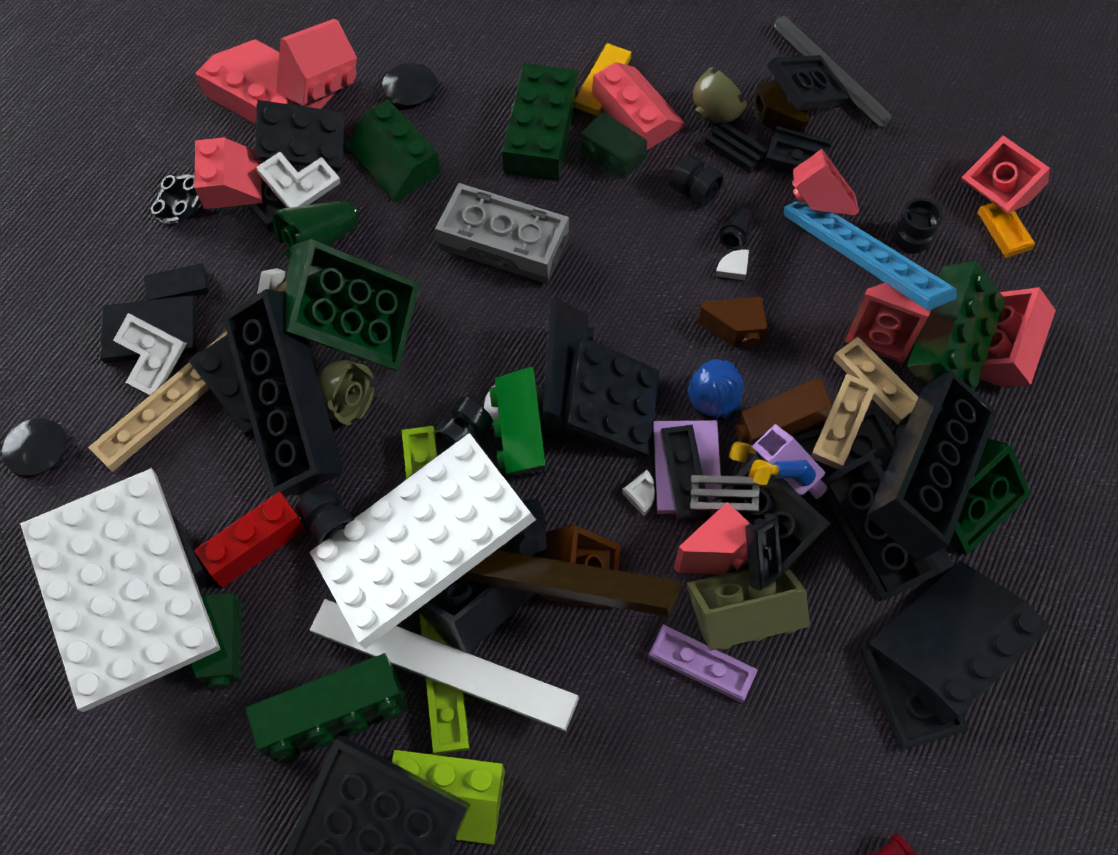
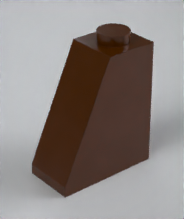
(793, 411)

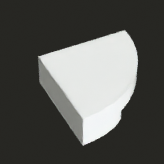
(733, 265)
(271, 279)
(641, 492)

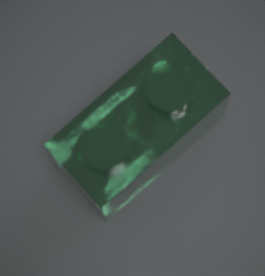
(613, 145)

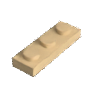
(891, 392)
(843, 422)

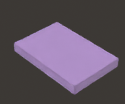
(708, 448)

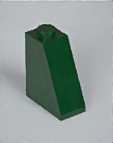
(224, 665)

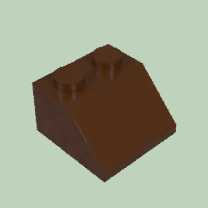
(581, 547)

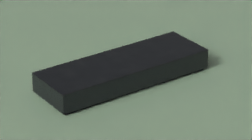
(683, 462)

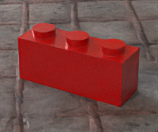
(250, 540)

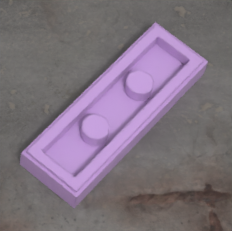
(702, 665)

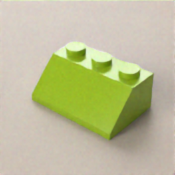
(469, 780)

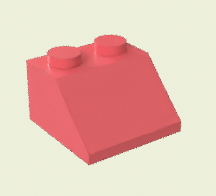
(226, 174)
(1007, 175)
(823, 186)
(715, 545)

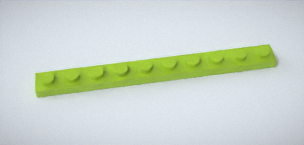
(445, 703)

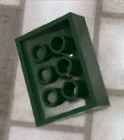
(348, 304)

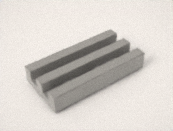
(724, 480)

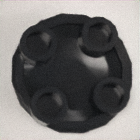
(409, 85)
(176, 199)
(34, 447)

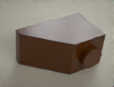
(735, 320)

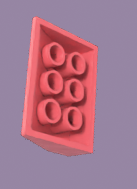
(243, 76)

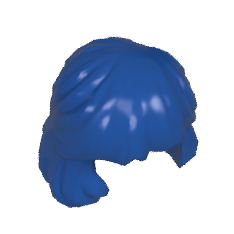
(716, 389)

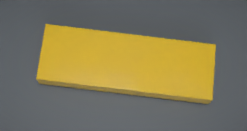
(585, 100)

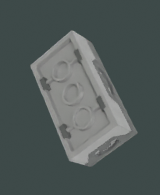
(502, 233)

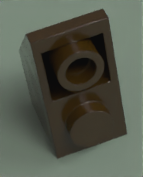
(775, 109)

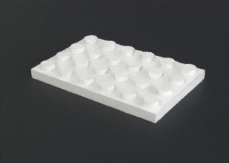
(419, 539)
(118, 589)

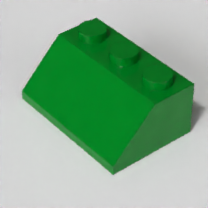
(518, 424)

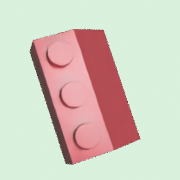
(315, 63)
(635, 103)
(888, 322)
(1018, 338)

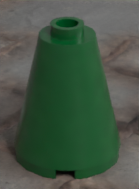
(318, 222)

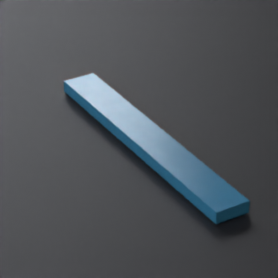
(873, 256)

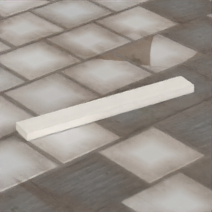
(456, 669)

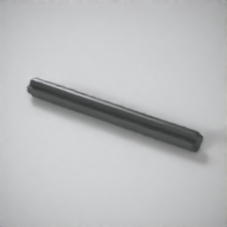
(858, 94)

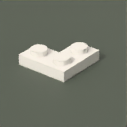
(297, 187)
(156, 349)

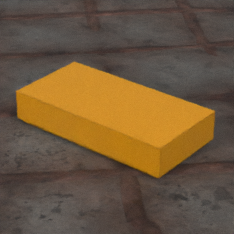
(1006, 230)

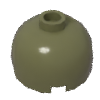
(717, 98)
(346, 390)

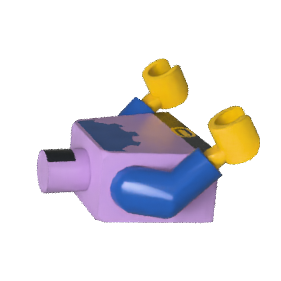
(784, 460)

